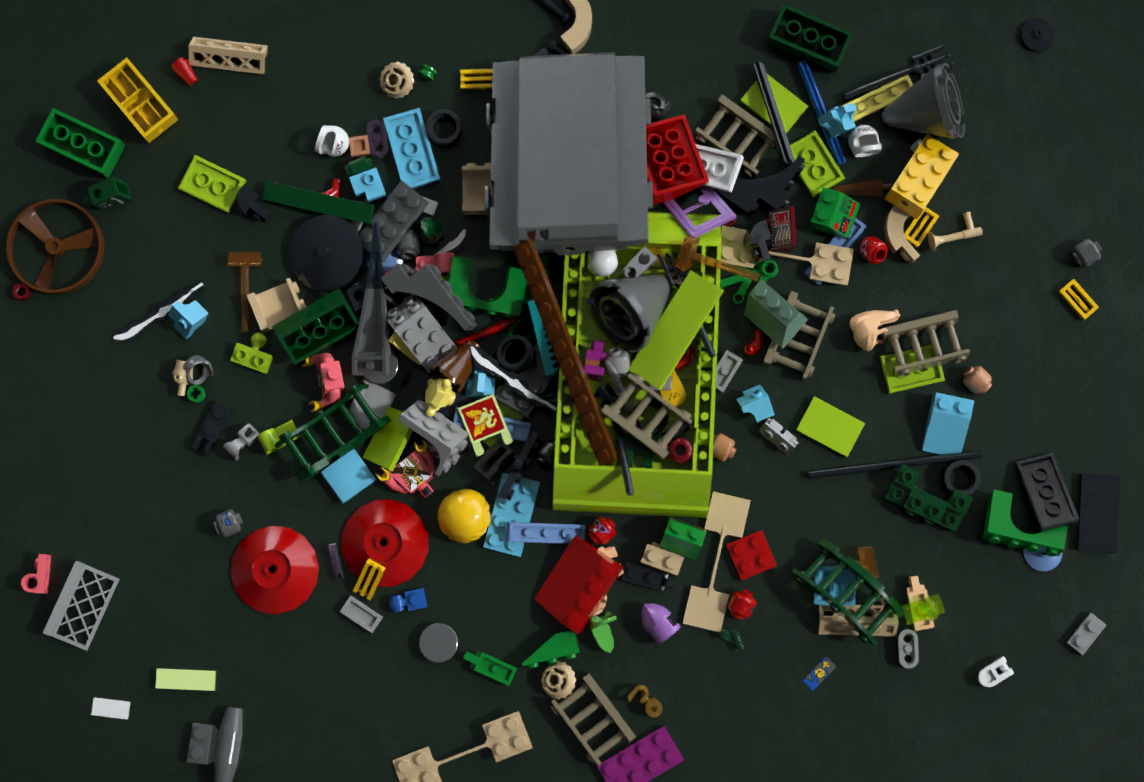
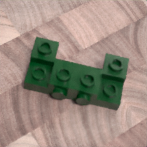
(930, 507)

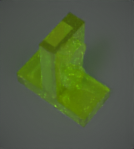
(923, 609)

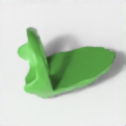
(602, 632)

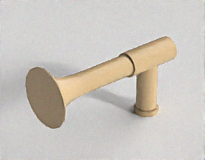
(934, 240)

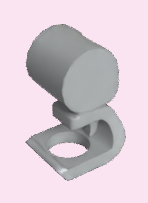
(246, 435)

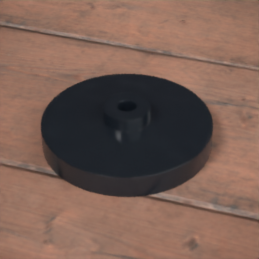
(1037, 34)

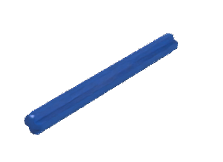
(820, 110)

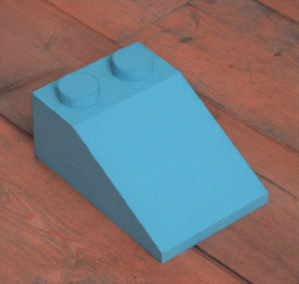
(947, 424)

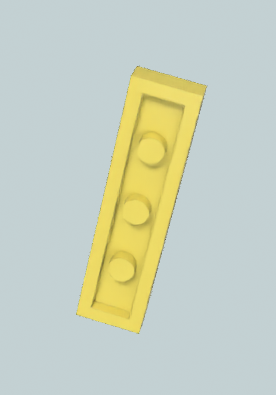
(880, 97)

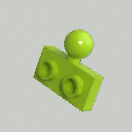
(252, 356)

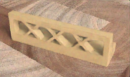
(224, 49)
(839, 625)

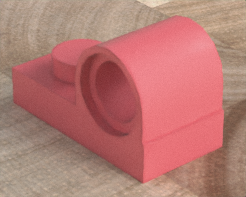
(440, 260)
(42, 565)

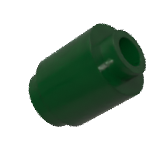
(358, 166)

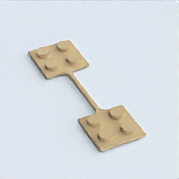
(828, 264)
(705, 605)
(504, 737)

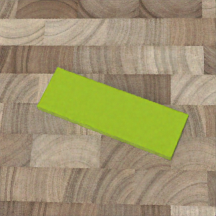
(676, 329)

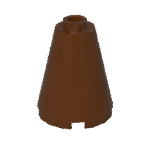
(456, 366)

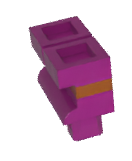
(593, 359)

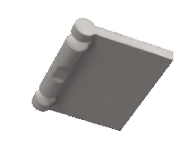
(378, 400)

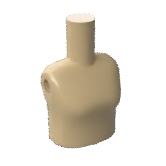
(179, 376)

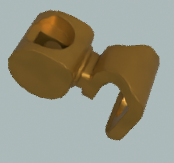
(652, 706)

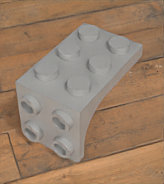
(420, 331)
(438, 430)

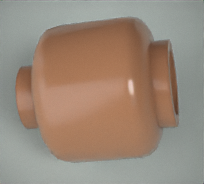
(977, 380)
(723, 447)

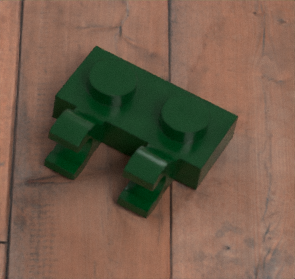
(634, 446)

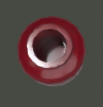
(679, 451)

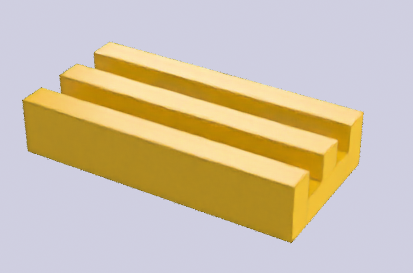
(476, 72)
(911, 239)
(1074, 306)
(363, 591)

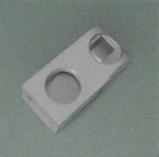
(639, 264)

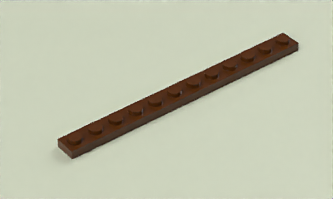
(565, 352)

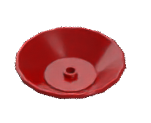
(404, 535)
(294, 574)

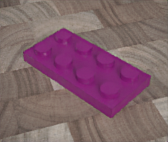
(642, 759)

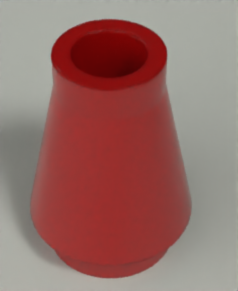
(184, 71)

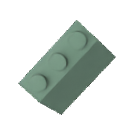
(773, 314)

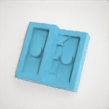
(348, 476)
(837, 587)

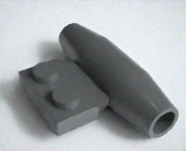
(218, 745)

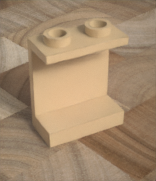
(474, 184)
(276, 304)

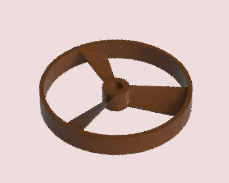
(56, 247)

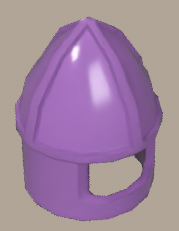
(657, 622)

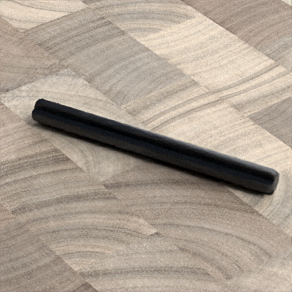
(773, 113)

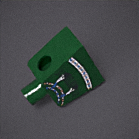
(107, 194)

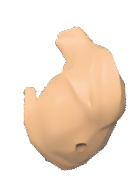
(866, 327)

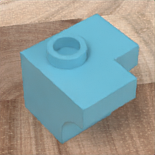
(839, 120)
(368, 184)
(187, 317)
(479, 384)
(756, 402)

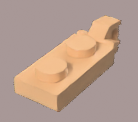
(914, 593)

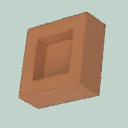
(359, 146)

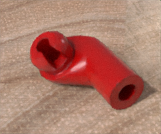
(335, 188)

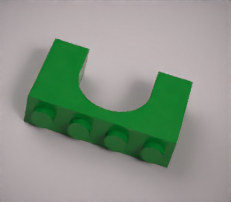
(507, 302)
(1000, 529)

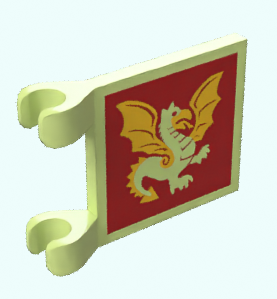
(484, 420)

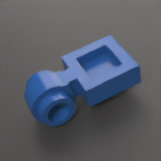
(414, 600)

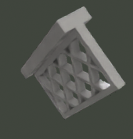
(65, 598)

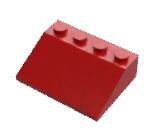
(673, 159)
(578, 584)

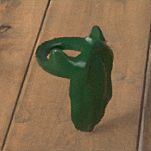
(432, 230)

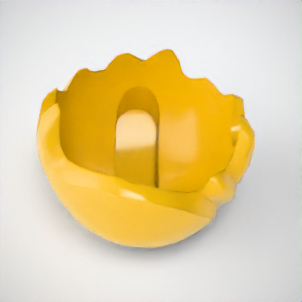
(464, 515)

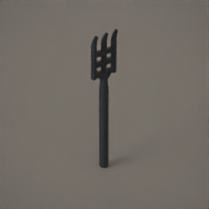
(917, 68)
(702, 332)

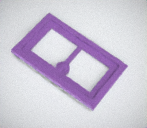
(709, 196)

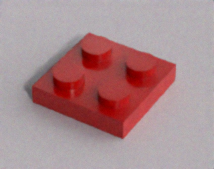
(751, 555)

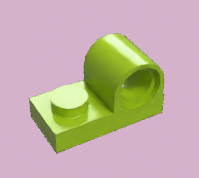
(271, 436)

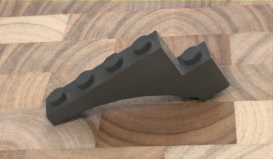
(429, 285)

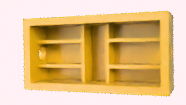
(137, 100)
(921, 176)

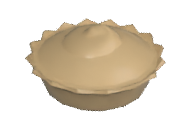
(396, 80)
(558, 680)

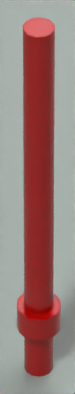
(503, 325)

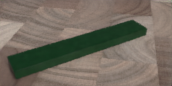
(318, 202)

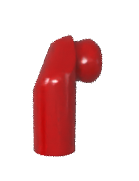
(756, 345)
(687, 358)

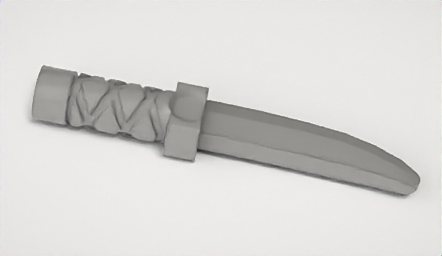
(618, 385)

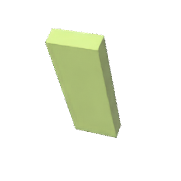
(185, 679)

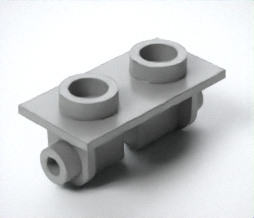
(785, 442)

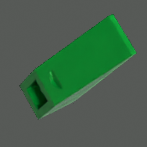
(557, 646)

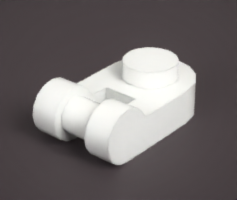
(989, 677)

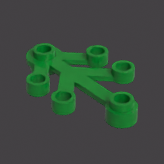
(746, 282)

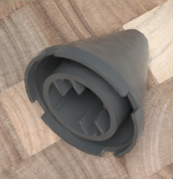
(929, 106)
(630, 308)

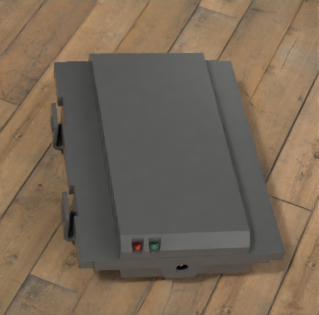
(569, 153)

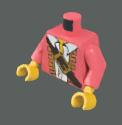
(329, 379)
(412, 472)

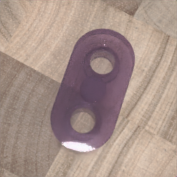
(377, 139)

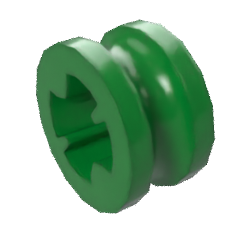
(427, 72)
(200, 397)

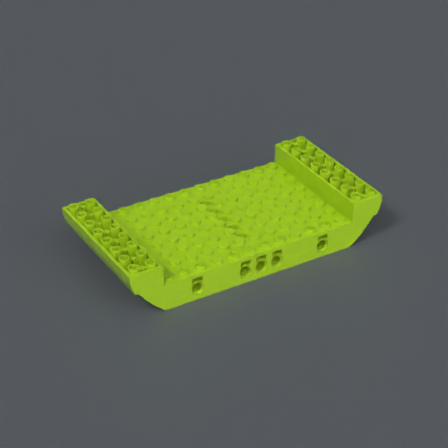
(668, 486)

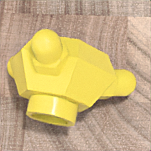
(438, 395)

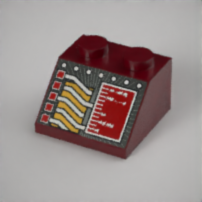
(782, 230)

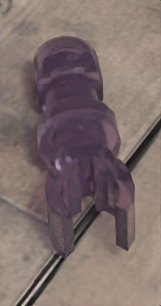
(335, 561)

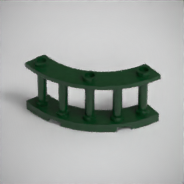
(343, 448)
(862, 577)

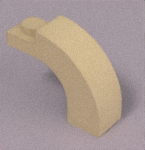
(579, 33)
(895, 235)

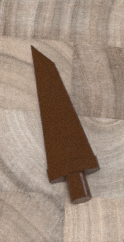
(866, 188)

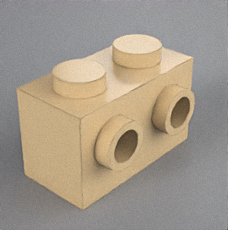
(662, 559)

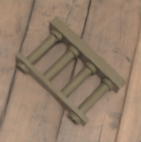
(741, 118)
(928, 325)
(773, 356)
(629, 423)
(611, 717)

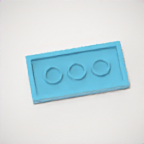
(411, 148)
(517, 511)

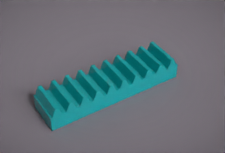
(544, 343)

